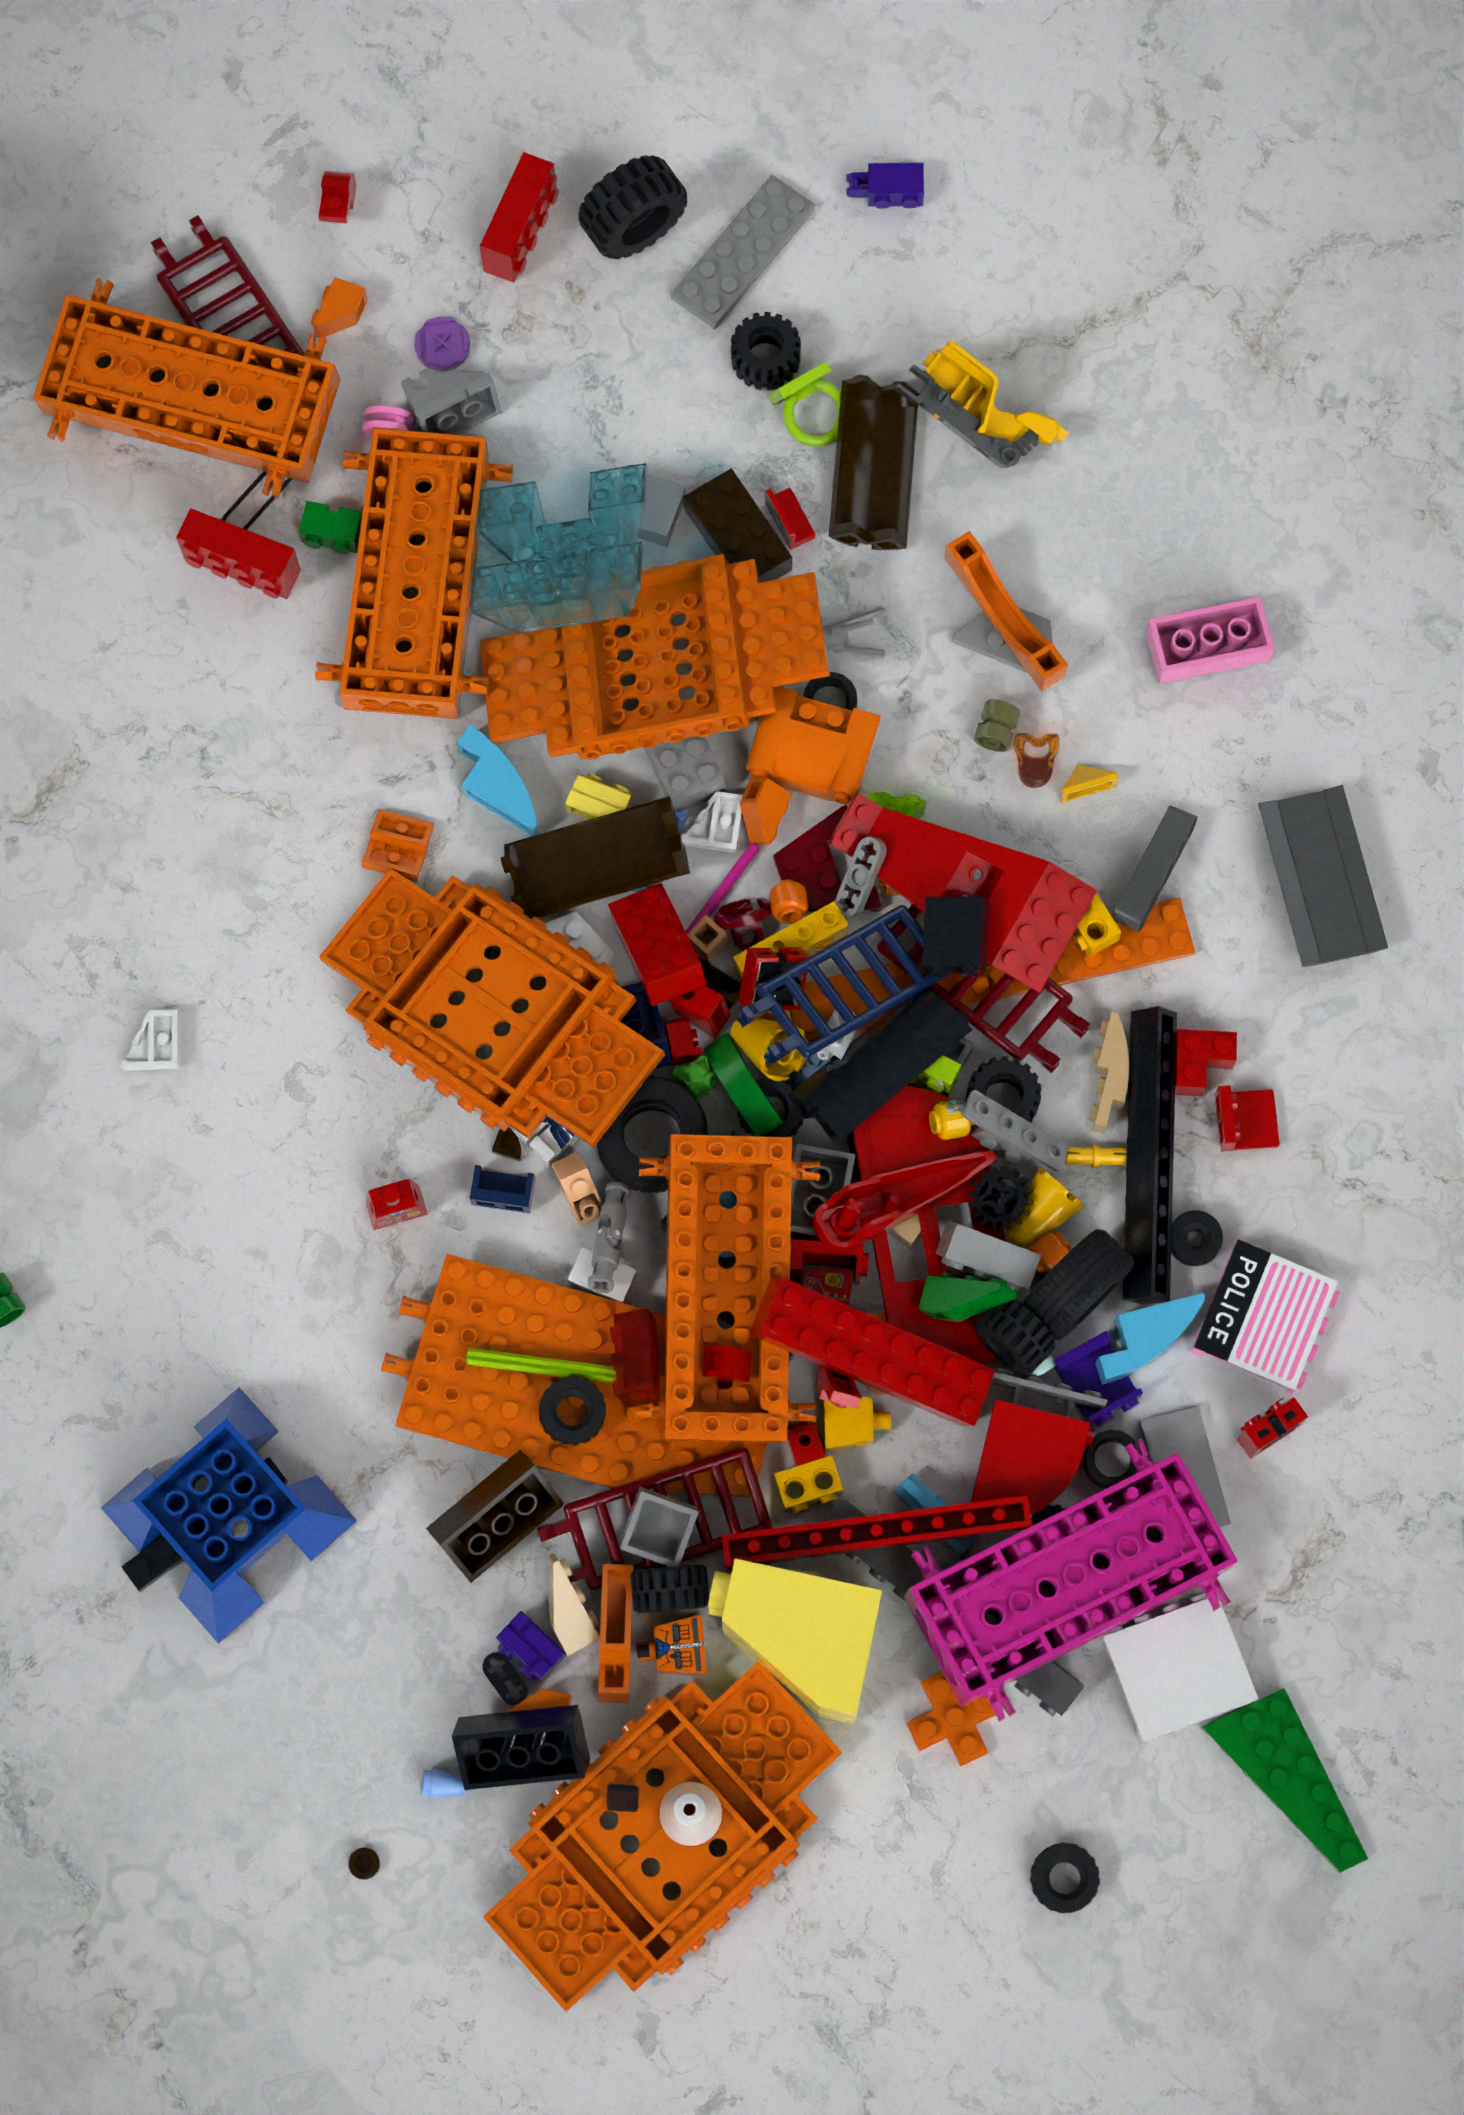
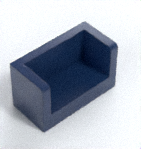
(502, 1190)

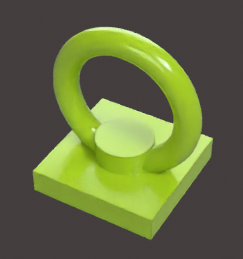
(800, 389)

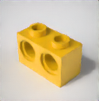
(1098, 919)
(805, 1477)

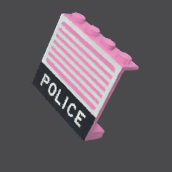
(1266, 1316)

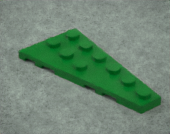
(1281, 1761)

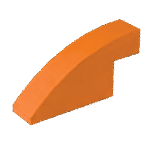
(615, 1634)

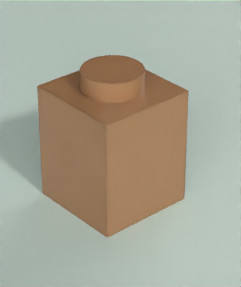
(708, 939)

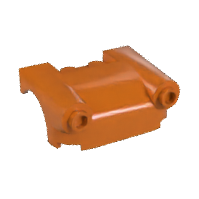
(813, 747)

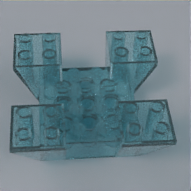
(562, 569)

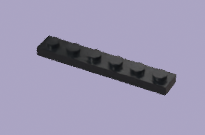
(162, 1557)

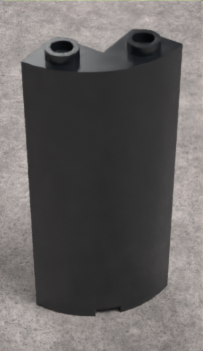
(880, 1063)

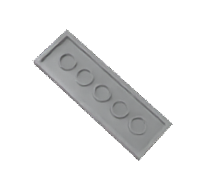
(743, 251)

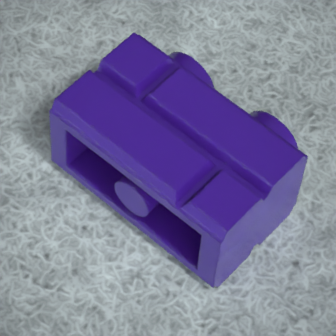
(530, 1646)

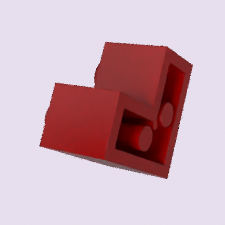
(1198, 1051)

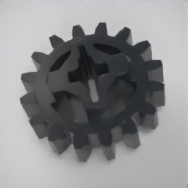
(988, 1200)

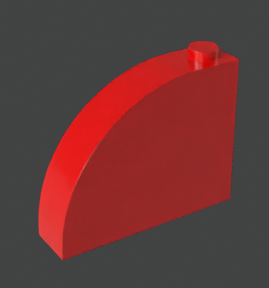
(1029, 1455)

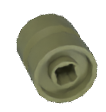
(998, 721)

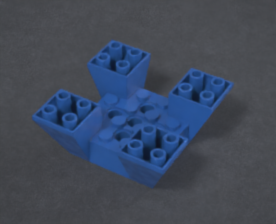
(271, 1509)

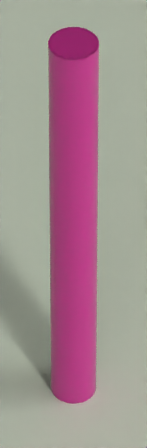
(726, 884)

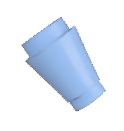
(441, 1784)

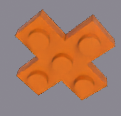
(951, 1721)

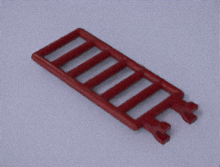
(250, 284)
(1030, 1045)
(657, 1482)

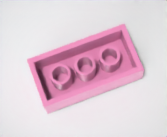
(1209, 640)

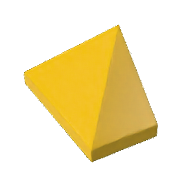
(1087, 781)

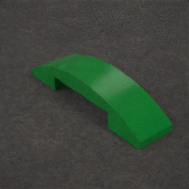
(742, 1085)

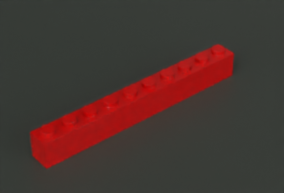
(878, 1531)

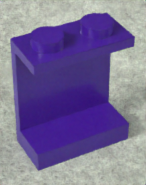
(1080, 1372)

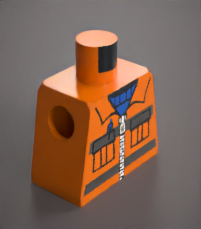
(677, 1648)

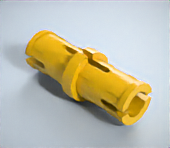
(1095, 1156)

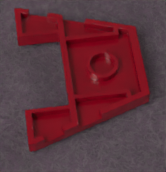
(813, 866)

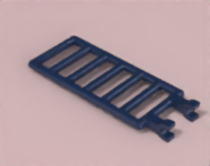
(834, 951)

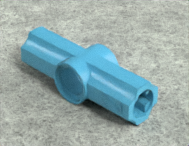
(919, 1496)

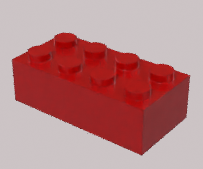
(519, 217)
(238, 554)
(657, 944)

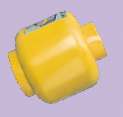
(947, 1120)

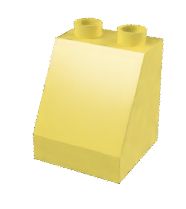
(802, 1630)

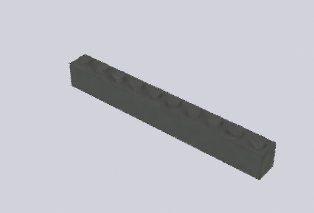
(1049, 1682)

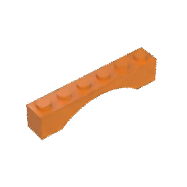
(982, 582)

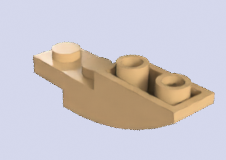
(1113, 1062)

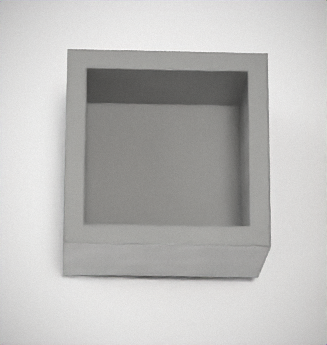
(658, 1527)

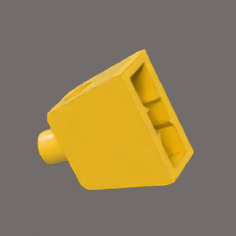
(851, 1426)

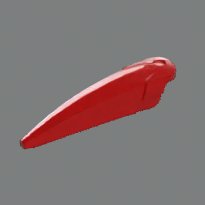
(889, 1198)

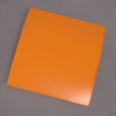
(398, 844)

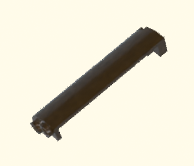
(873, 465)
(596, 858)

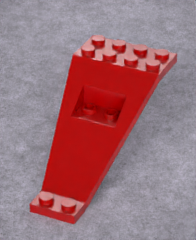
(1029, 898)

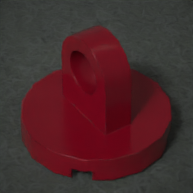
(741, 917)

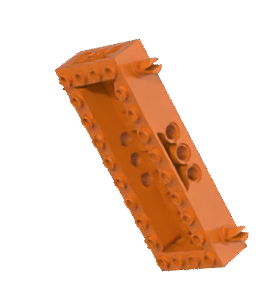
(176, 409)
(437, 620)
(700, 1289)

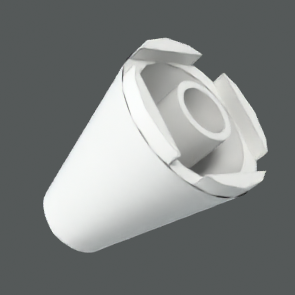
(695, 1828)

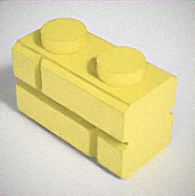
(594, 799)

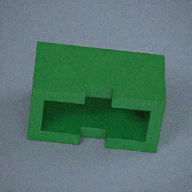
(330, 528)

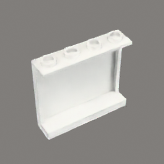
(1179, 1668)

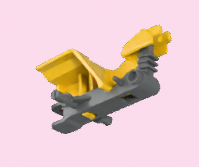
(966, 406)

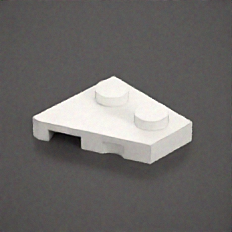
(717, 825)
(156, 1043)

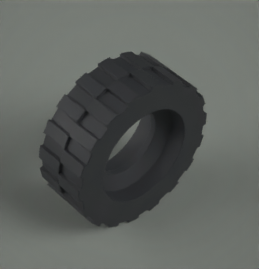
(792, 1118)
(595, 1410)
(1088, 1878)

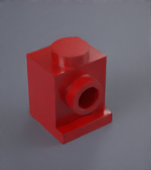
(682, 1041)

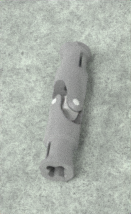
(609, 1237)

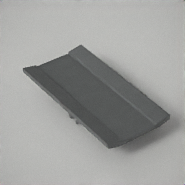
(1323, 877)

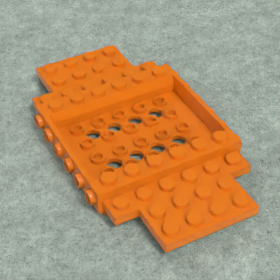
(739, 648)
(562, 1054)
(589, 1900)

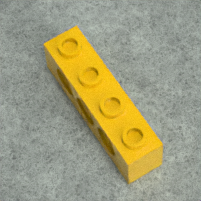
(810, 933)

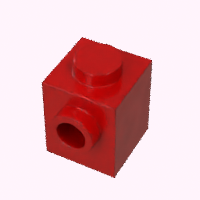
(804, 1443)

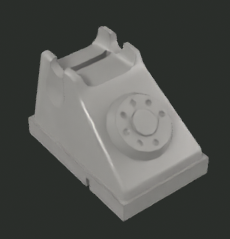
(451, 400)

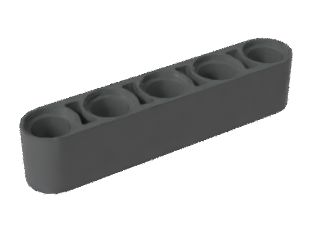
(1154, 868)

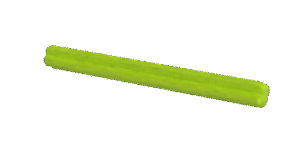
(540, 1365)

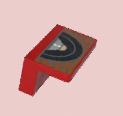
(789, 517)

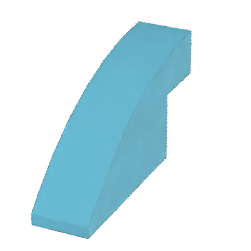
(496, 782)
(1146, 1336)

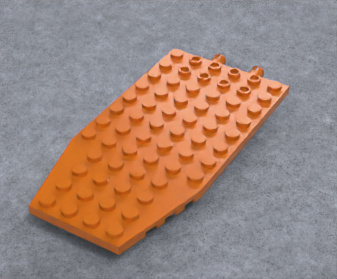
(500, 1407)

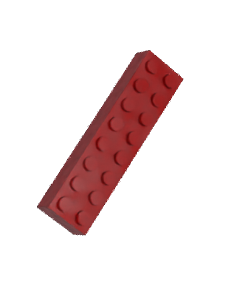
(872, 1352)

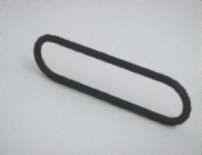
(246, 493)

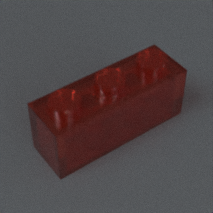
(635, 1358)

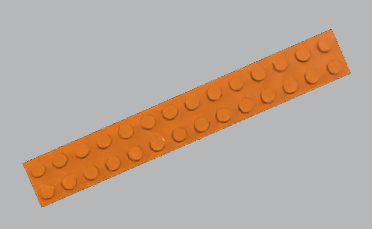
(1160, 940)

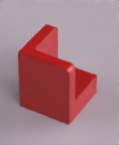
(727, 1364)

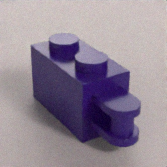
(889, 185)

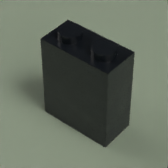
(955, 935)

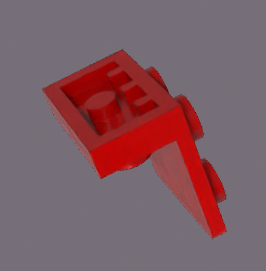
(1246, 1119)

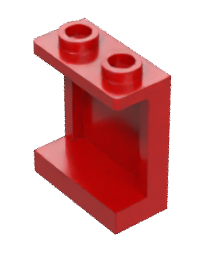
(817, 1254)

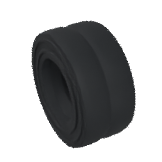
(1207, 1226)

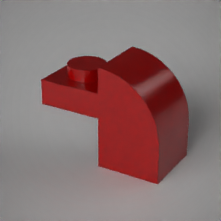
(337, 196)

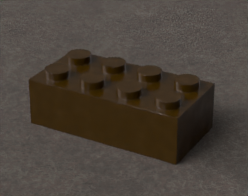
(736, 526)
(495, 1516)

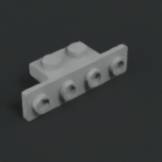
(1012, 1134)
(1052, 1399)

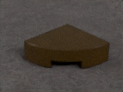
(507, 1145)

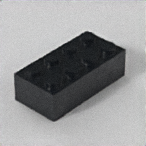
(521, 1747)

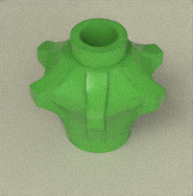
(696, 1076)

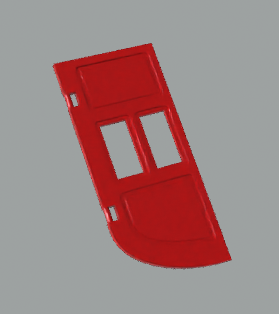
(901, 1138)

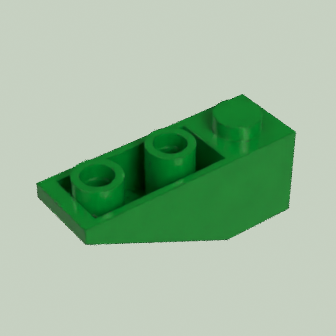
(960, 1299)

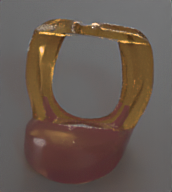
(1035, 771)

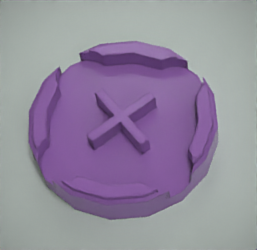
(442, 344)

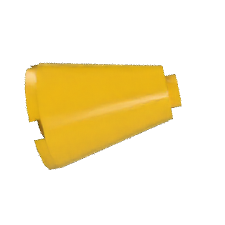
(756, 1039)
(1050, 1209)

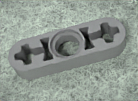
(861, 854)

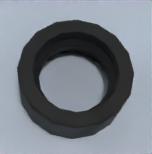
(835, 680)
(1089, 1456)

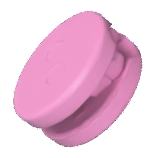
(387, 418)

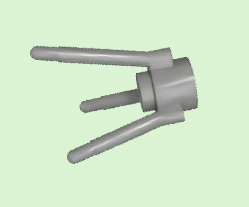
(837, 633)

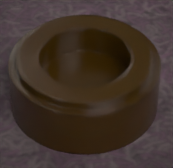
(364, 1863)

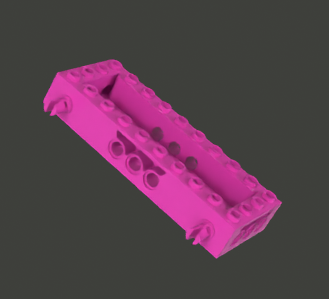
(1086, 1601)

